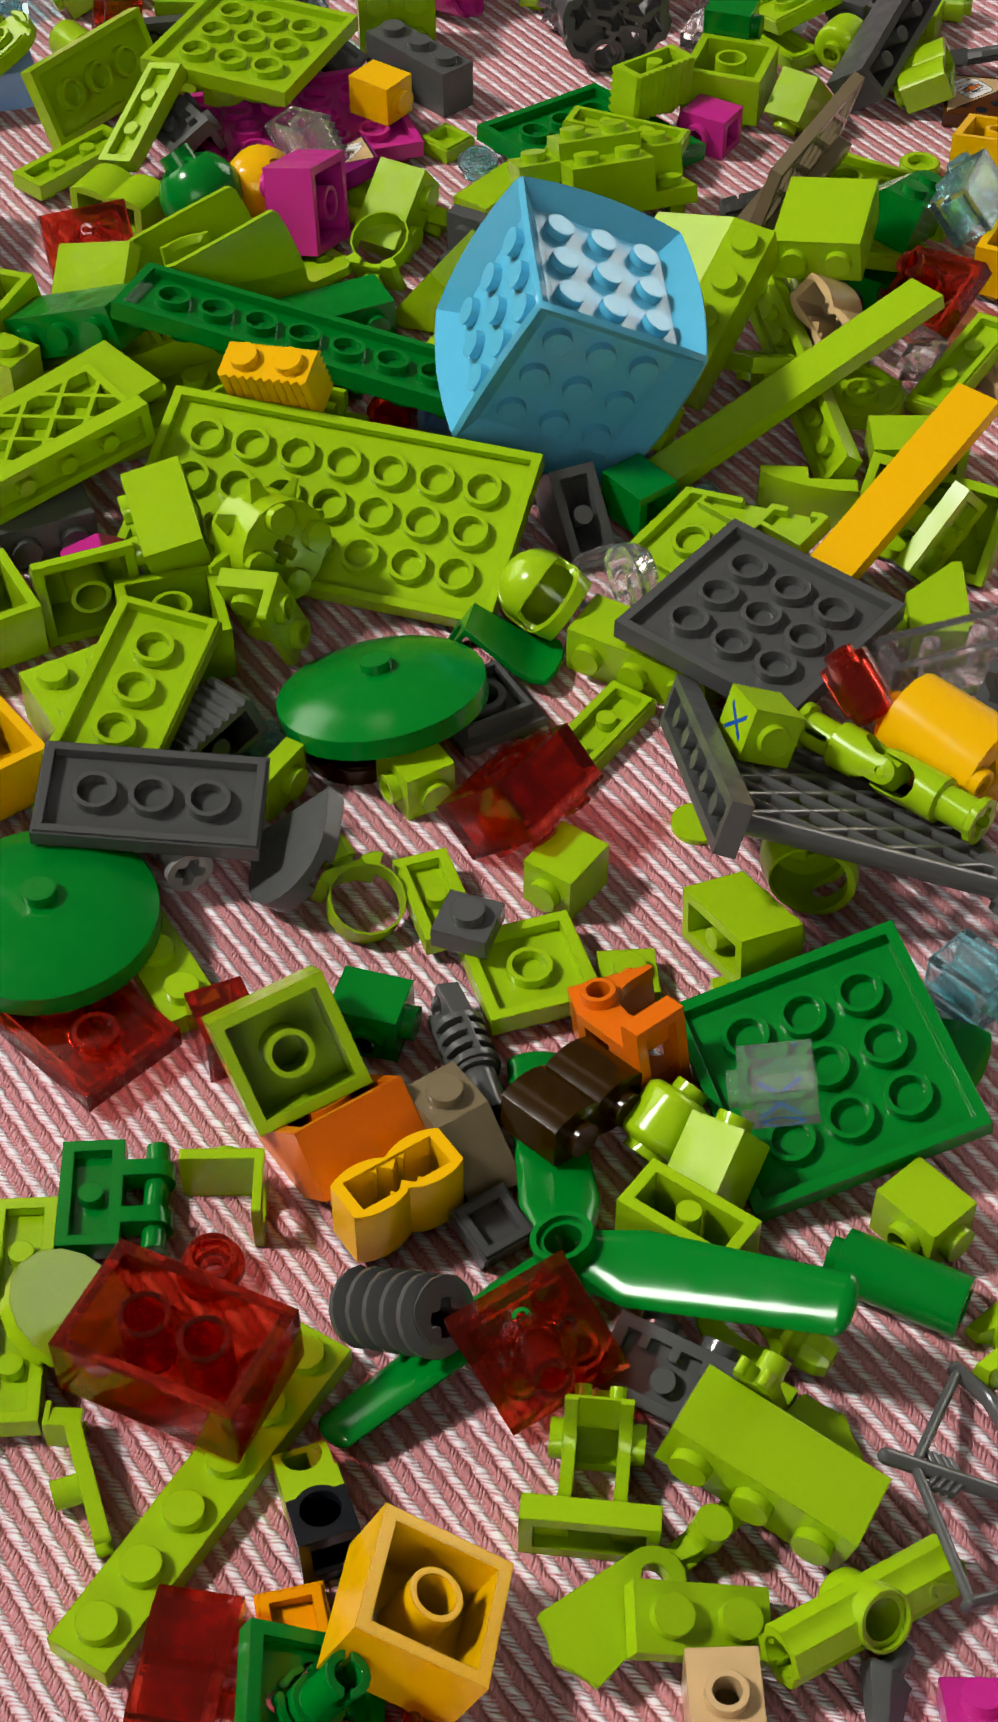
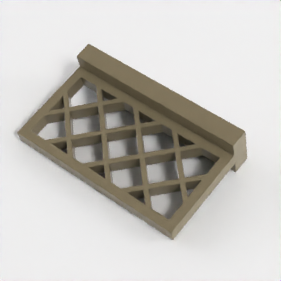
(812, 154)

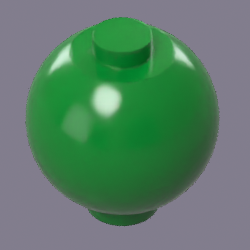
(192, 177)

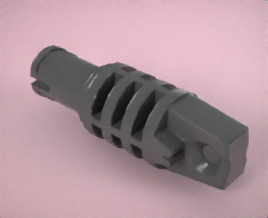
(466, 1041)

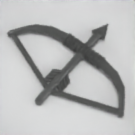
(948, 1478)

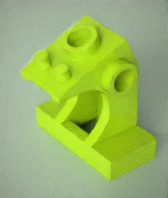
(600, 1437)

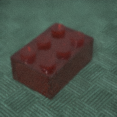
(178, 1349)

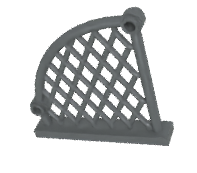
(840, 811)

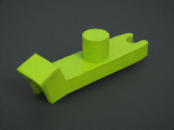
(767, 1378)
(67, 1429)

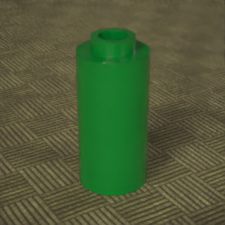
(904, 1281)

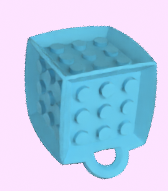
(569, 328)

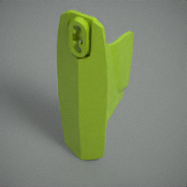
(226, 245)

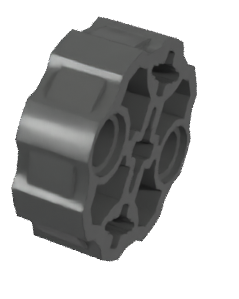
(593, 23)

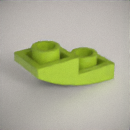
(802, 494)

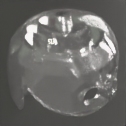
(618, 572)

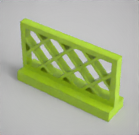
(75, 455)

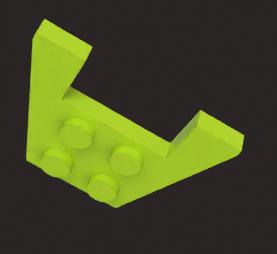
(700, 514)

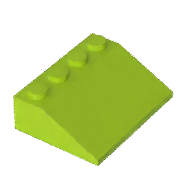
(733, 270)

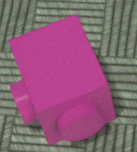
(713, 123)

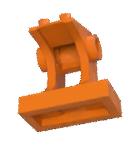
(629, 1022)

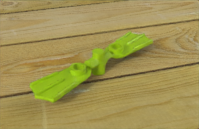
(588, 1624)

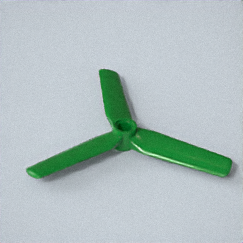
(621, 1266)

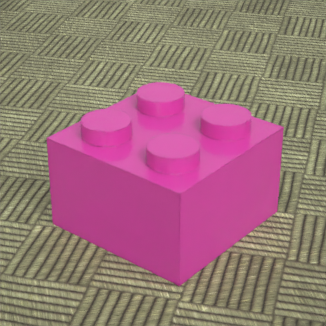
(310, 197)

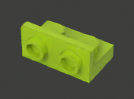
(266, 610)

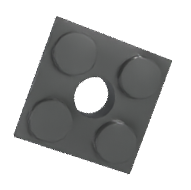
(505, 716)

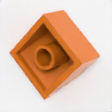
(343, 1134)

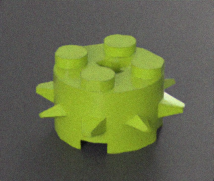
(270, 534)

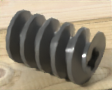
(397, 1310)

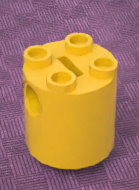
(946, 732)

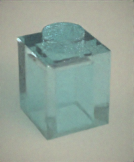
(965, 979)

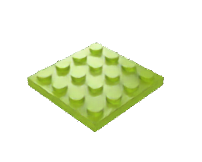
(254, 46)

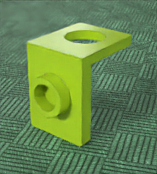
(229, 1173)

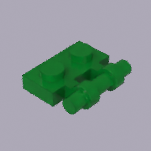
(94, 1195)

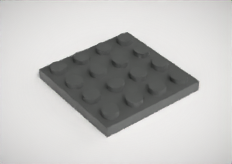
(756, 616)

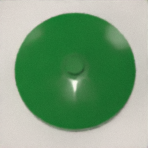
(383, 697)
(71, 924)

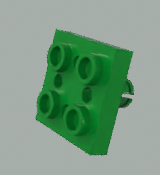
(272, 1668)

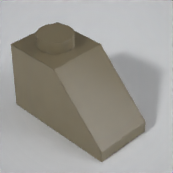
(462, 1113)

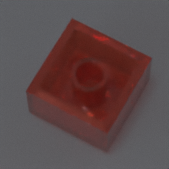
(521, 793)

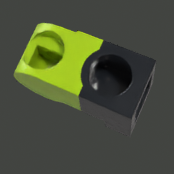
(316, 1509)

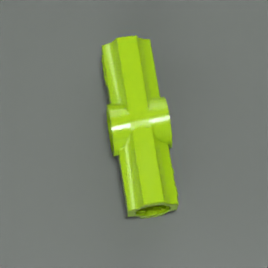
(859, 1613)

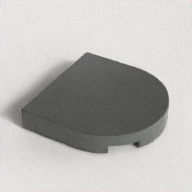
(295, 851)

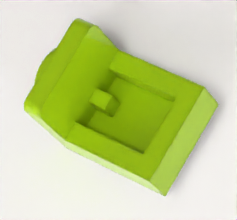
(287, 776)

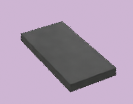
(150, 801)

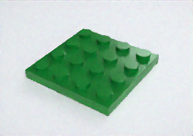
(532, 124)
(881, 1059)

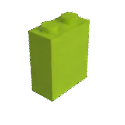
(827, 227)

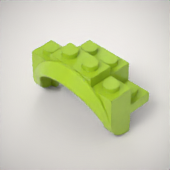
(613, 164)

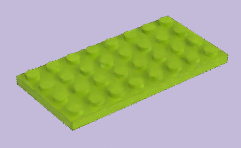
(410, 512)

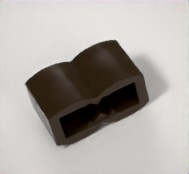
(570, 1100)

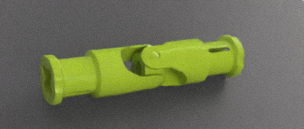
(862, 754)

